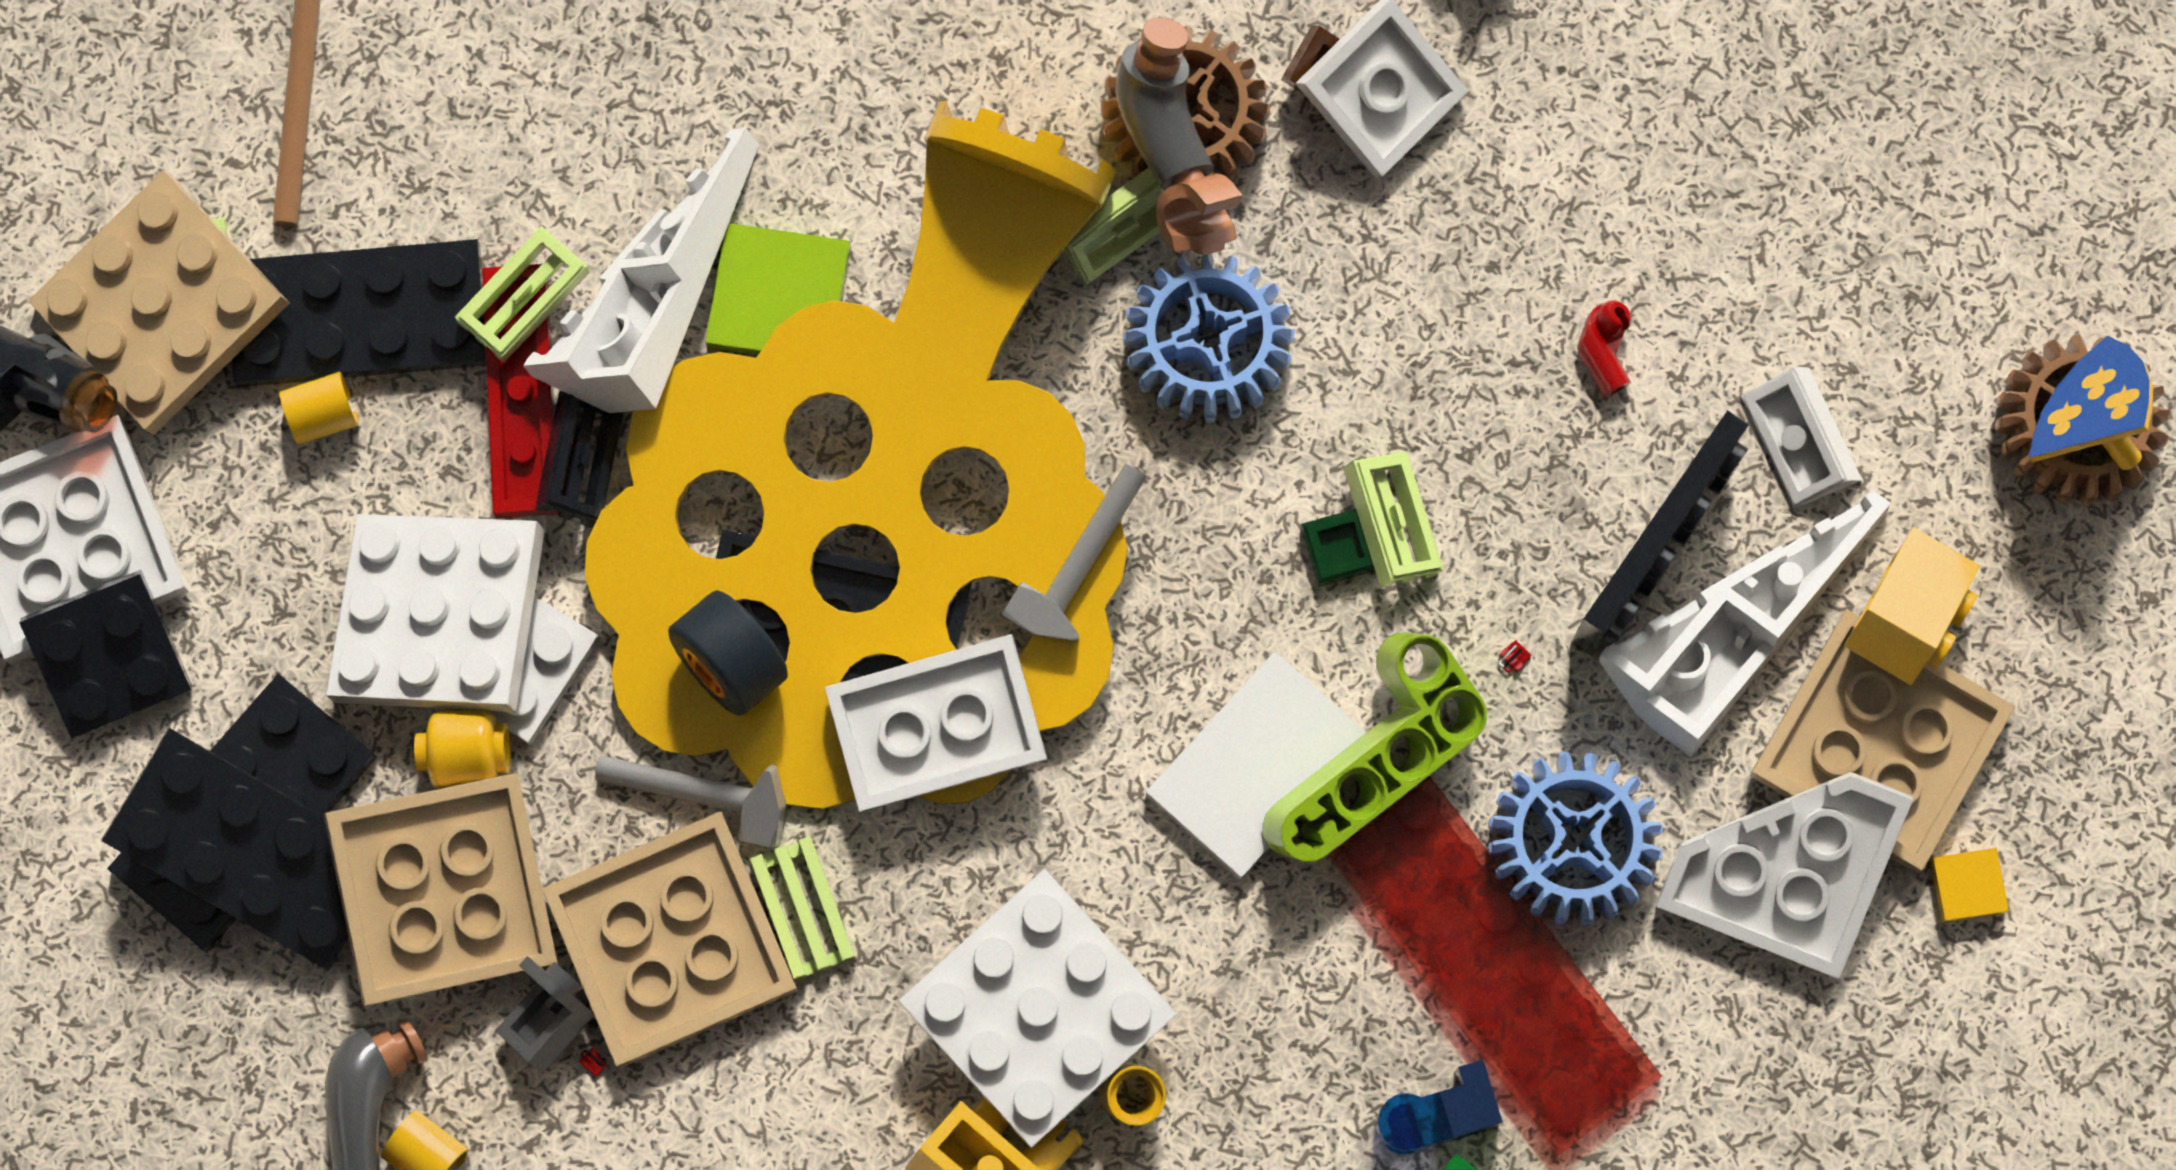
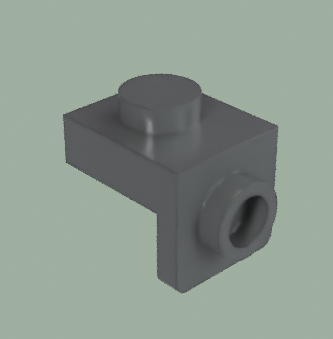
(546, 1016)

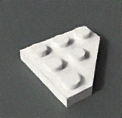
(1793, 871)

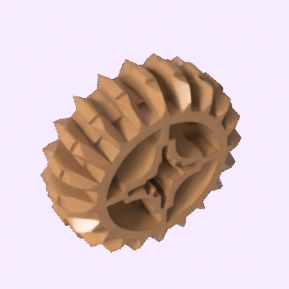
(1212, 67)
(2031, 389)

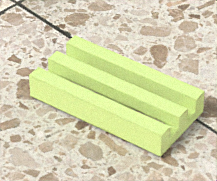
(1117, 229)
(539, 311)
(1384, 519)
(783, 856)

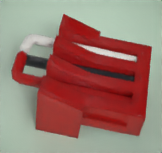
(1515, 656)

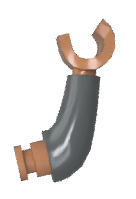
(1157, 116)
(356, 1087)

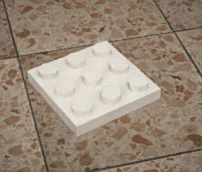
(76, 521)
(436, 612)
(1037, 1008)

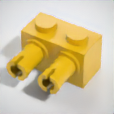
(975, 1142)

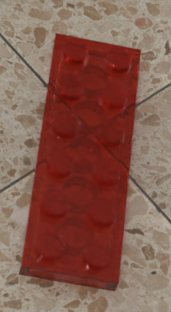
(1494, 966)

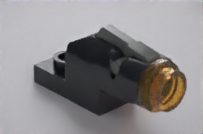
(51, 384)

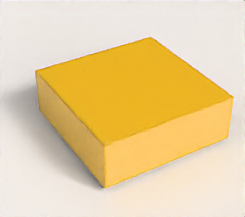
(1969, 885)

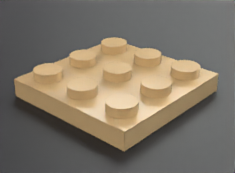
(159, 301)
(1902, 735)
(439, 888)
(669, 940)

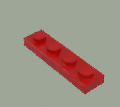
(518, 411)

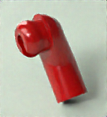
(1599, 345)

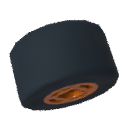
(728, 652)

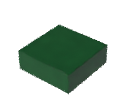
(1337, 547)

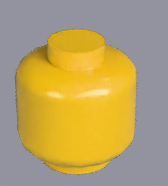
(462, 747)

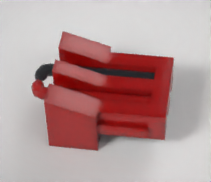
(592, 1061)

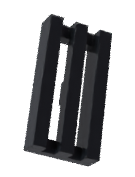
(557, 454)

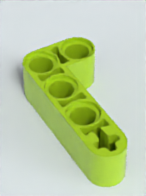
(1370, 755)

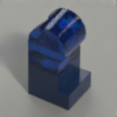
(1419, 1123)

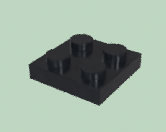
(105, 653)

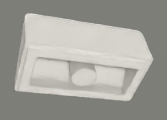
(1801, 436)

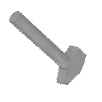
(1045, 614)
(760, 806)

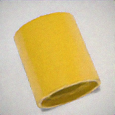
(318, 408)
(1153, 1105)
(422, 1146)

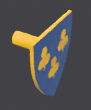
(2096, 404)

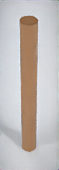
(296, 113)

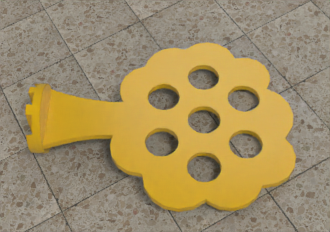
(987, 236)

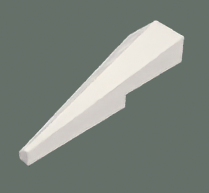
(633, 329)
(1703, 657)

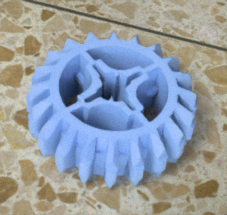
(1182, 346)
(1594, 861)

